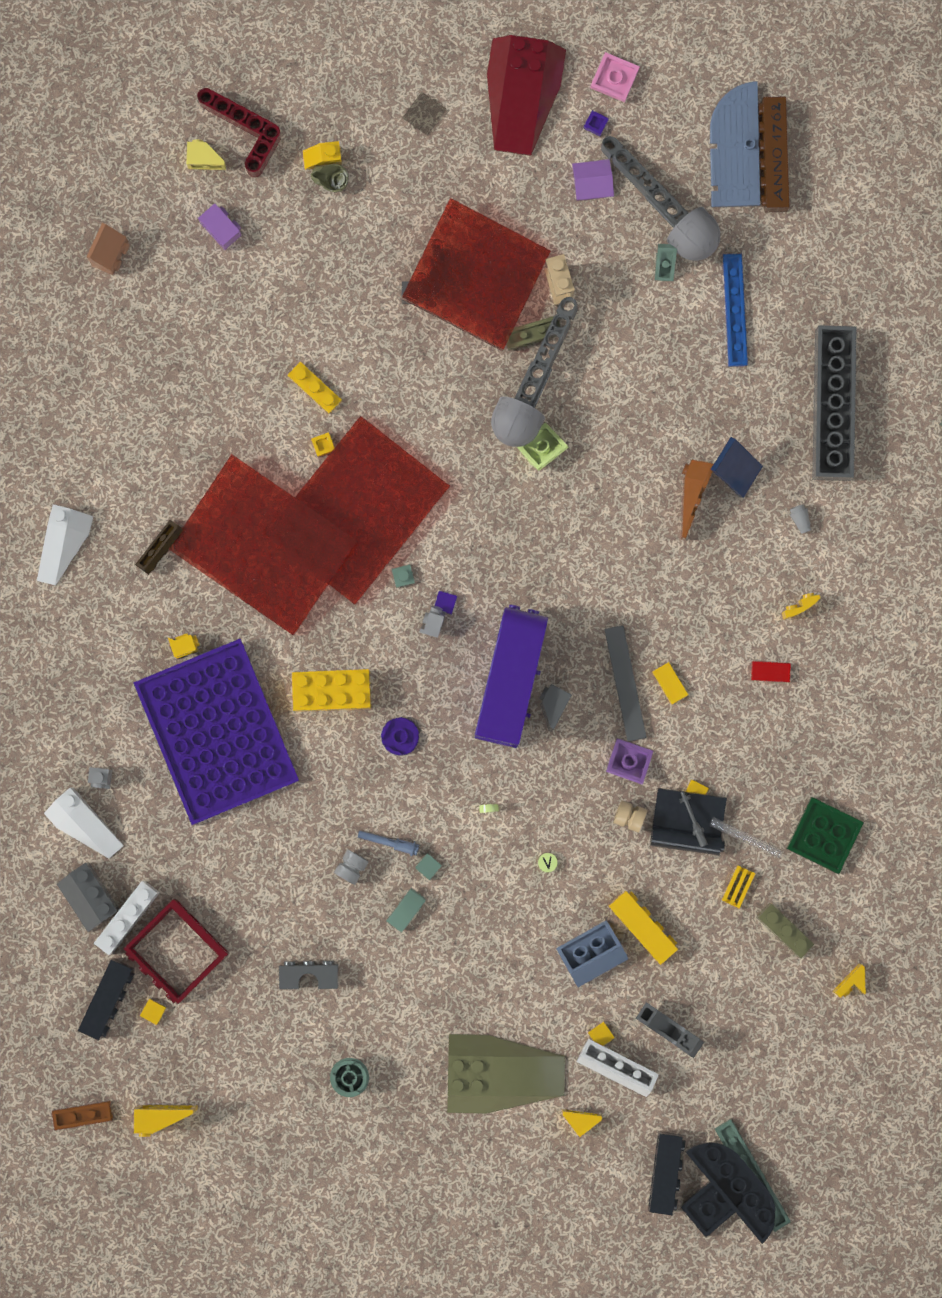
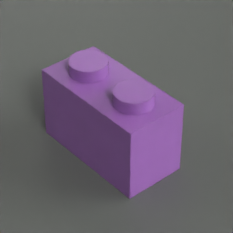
(220, 226)

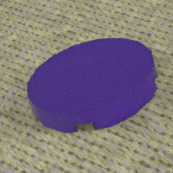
(400, 736)

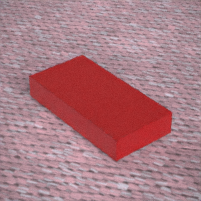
(770, 671)

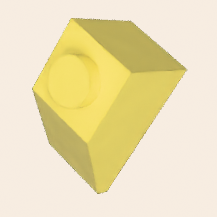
(203, 157)

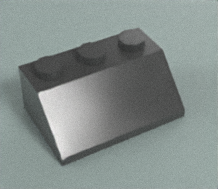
(553, 704)
(88, 896)

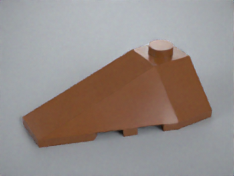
(694, 483)

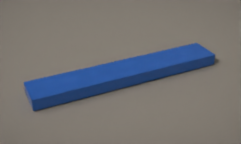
(735, 310)

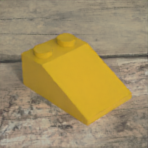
(153, 1118)

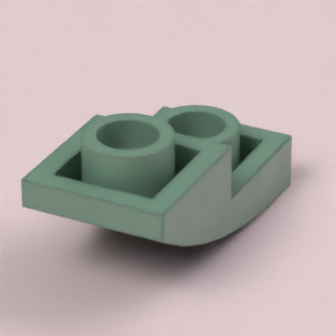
(406, 910)

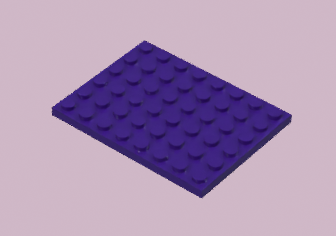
(216, 731)

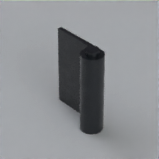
(673, 825)

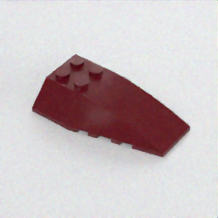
(522, 88)

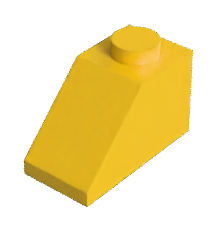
(322, 155)

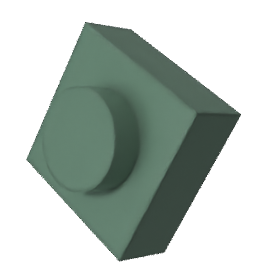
(403, 576)

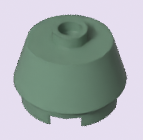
(349, 1077)

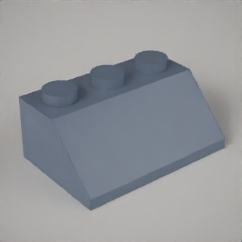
(592, 953)

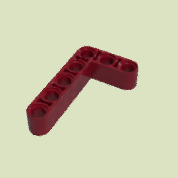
(245, 124)

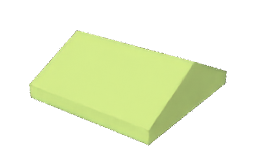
(543, 448)

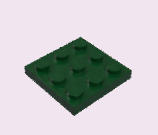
(824, 835)

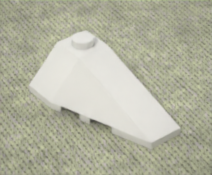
(77, 819)

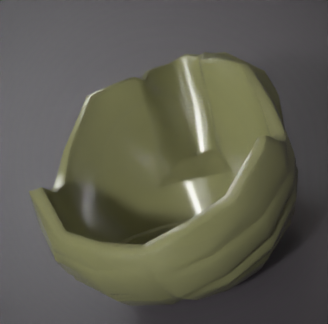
(331, 177)

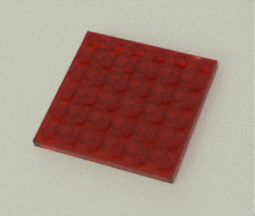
(475, 274)

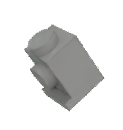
(433, 621)
(100, 777)

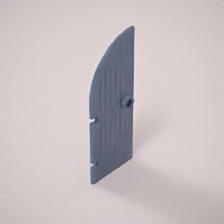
(737, 152)

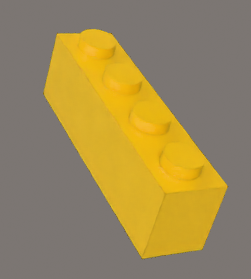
(642, 926)

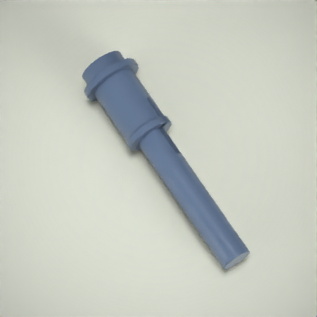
(399, 845)

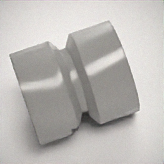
(350, 868)

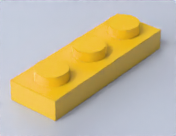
(314, 387)

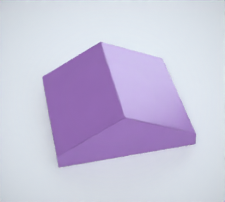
(593, 180)
(629, 761)

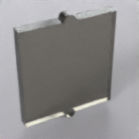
(424, 113)

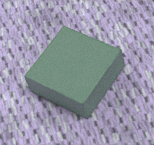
(428, 866)

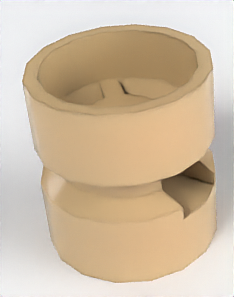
(630, 816)

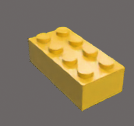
(331, 690)

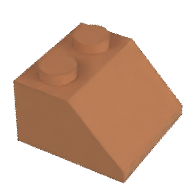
(107, 249)

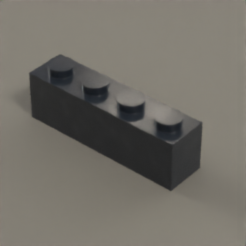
(106, 999)
(665, 1173)

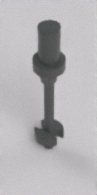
(698, 831)

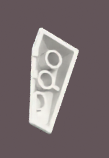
(62, 541)

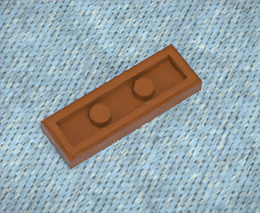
(82, 1115)

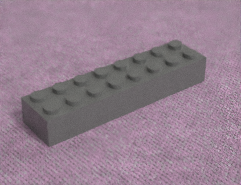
(834, 403)

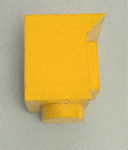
(184, 645)

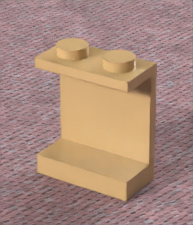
(559, 279)

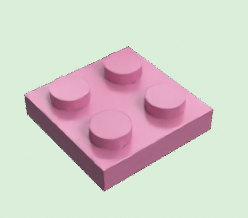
(614, 77)

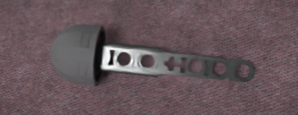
(693, 233)
(516, 419)

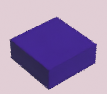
(596, 123)
(446, 601)

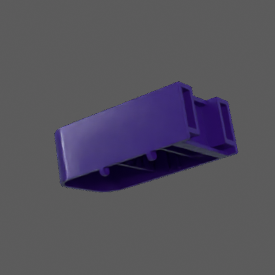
(511, 676)

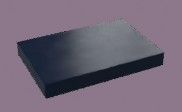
(737, 467)

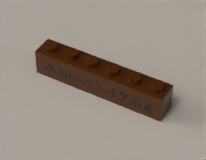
(775, 154)

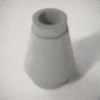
(801, 518)

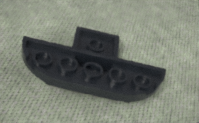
(729, 1191)

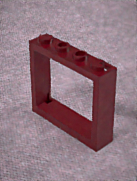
(146, 968)

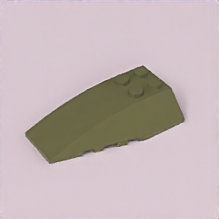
(499, 1074)

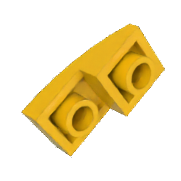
(805, 603)

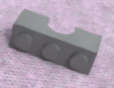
(326, 974)

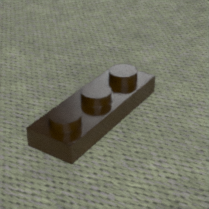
(159, 547)

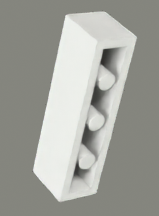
(126, 918)
(617, 1068)

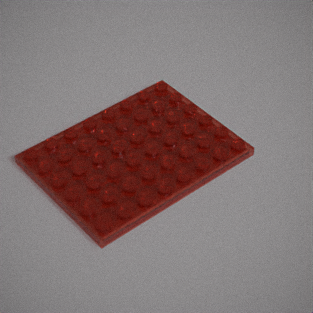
(376, 497)
(263, 544)

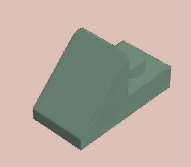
(665, 262)

